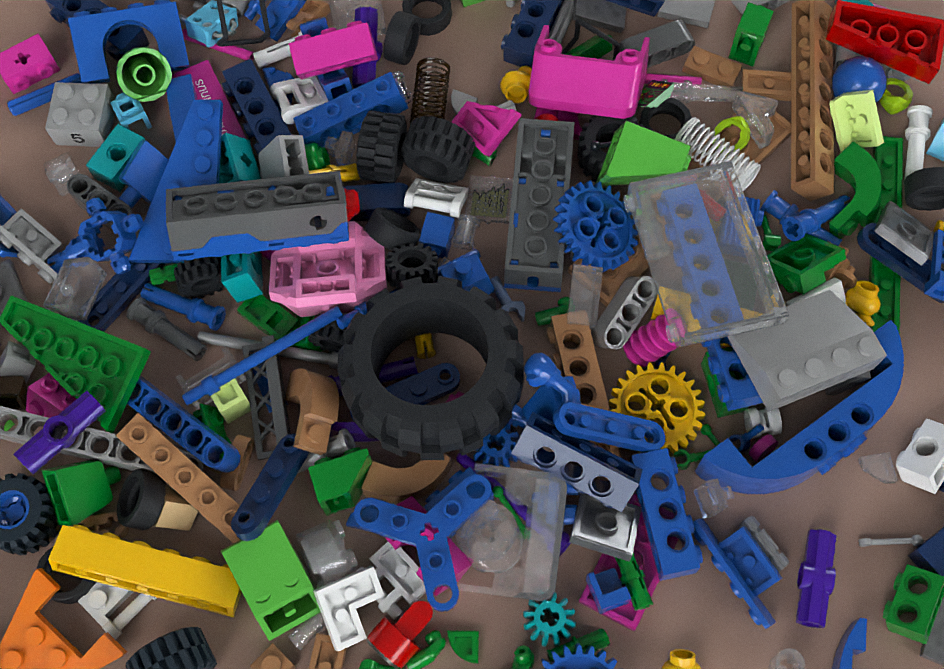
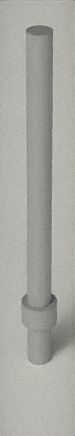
(291, 352)

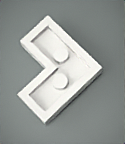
(339, 605)

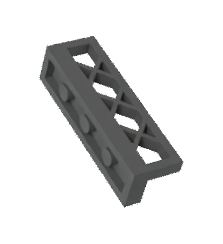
(275, 394)

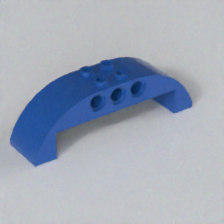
(823, 441)

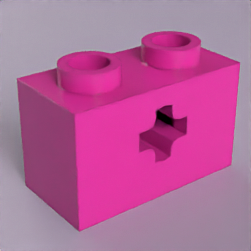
(26, 64)

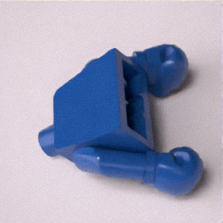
(552, 393)

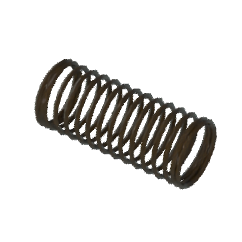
(419, 72)

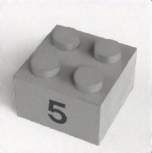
(80, 114)

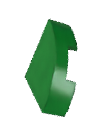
(465, 644)

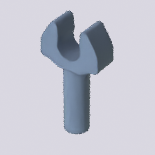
(506, 302)

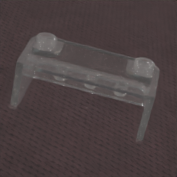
(546, 501)

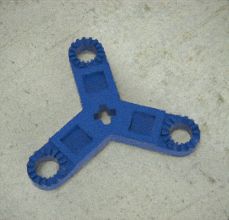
(407, 525)

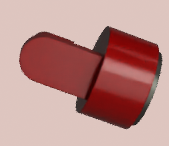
(396, 640)

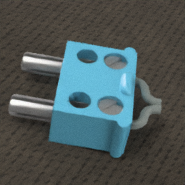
(205, 22)

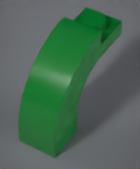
(863, 175)

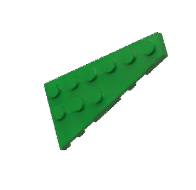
(78, 356)

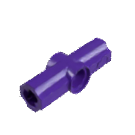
(366, 72)
(44, 447)
(816, 578)

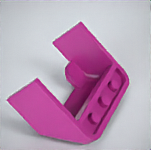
(587, 83)

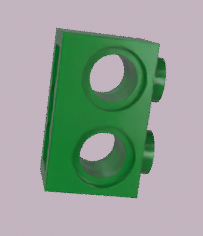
(923, 605)

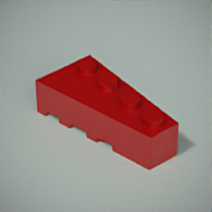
(890, 37)

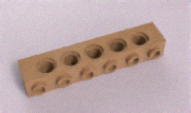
(584, 358)
(180, 474)

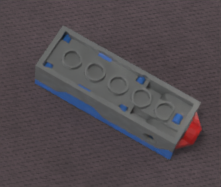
(539, 179)
(259, 215)

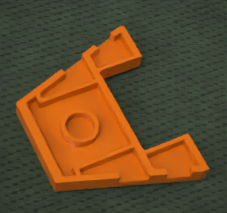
(37, 644)

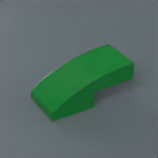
(267, 316)

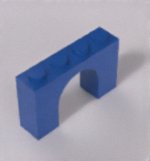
(93, 30)

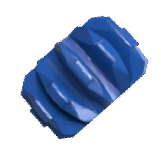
(491, 455)

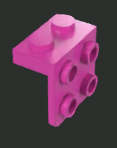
(47, 397)

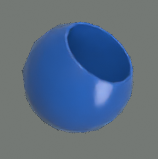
(859, 74)

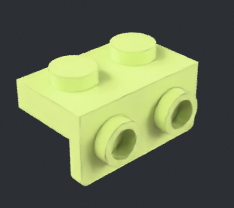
(856, 119)

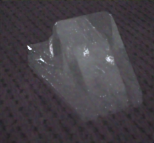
(756, 112)
(60, 171)

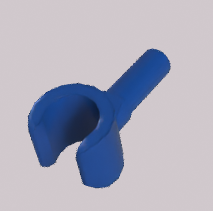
(746, 437)

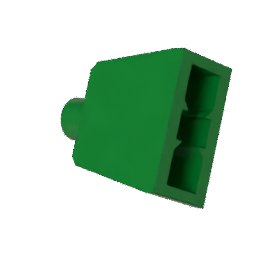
(79, 489)

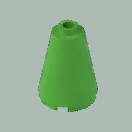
(143, 74)

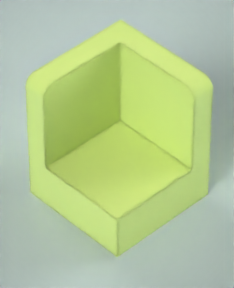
(231, 401)

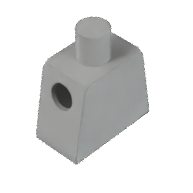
(283, 157)

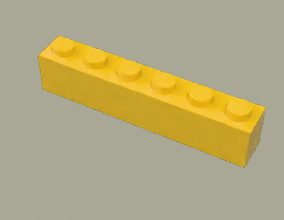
(145, 569)

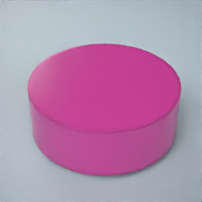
(763, 448)

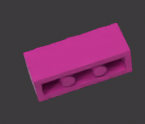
(333, 50)

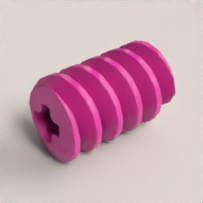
(649, 342)

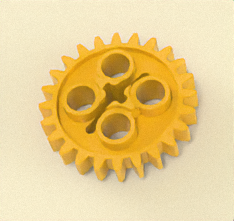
(677, 395)

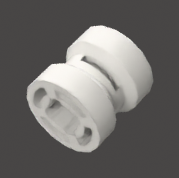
(770, 420)

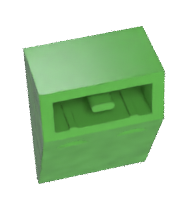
(273, 580)

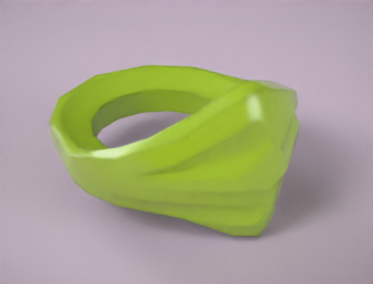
(896, 104)
(739, 122)

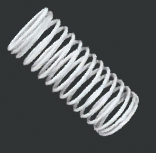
(694, 126)

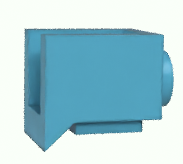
(129, 110)

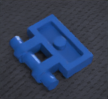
(278, 14)

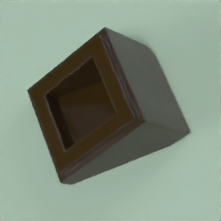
(13, 392)

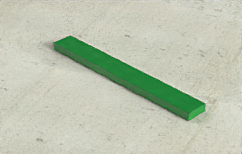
(890, 163)

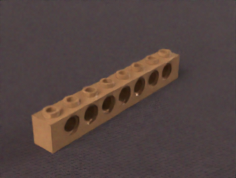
(810, 98)

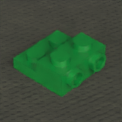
(803, 262)

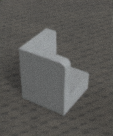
(16, 361)

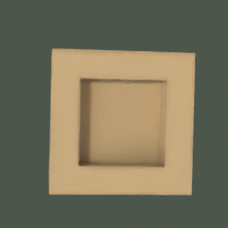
(176, 512)

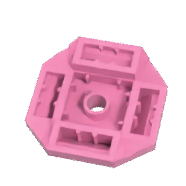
(328, 274)

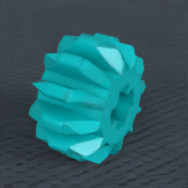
(543, 628)

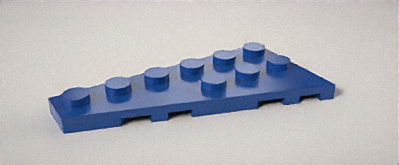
(191, 163)

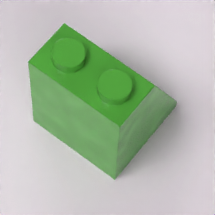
(641, 155)

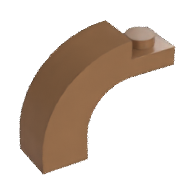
(318, 408)
(398, 484)

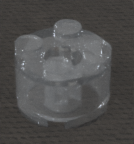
(491, 539)
(326, 553)

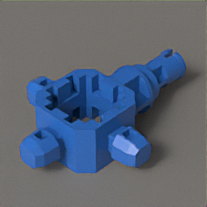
(90, 245)

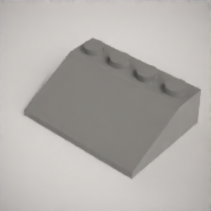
(809, 352)

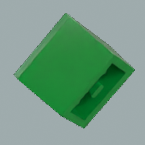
(340, 479)

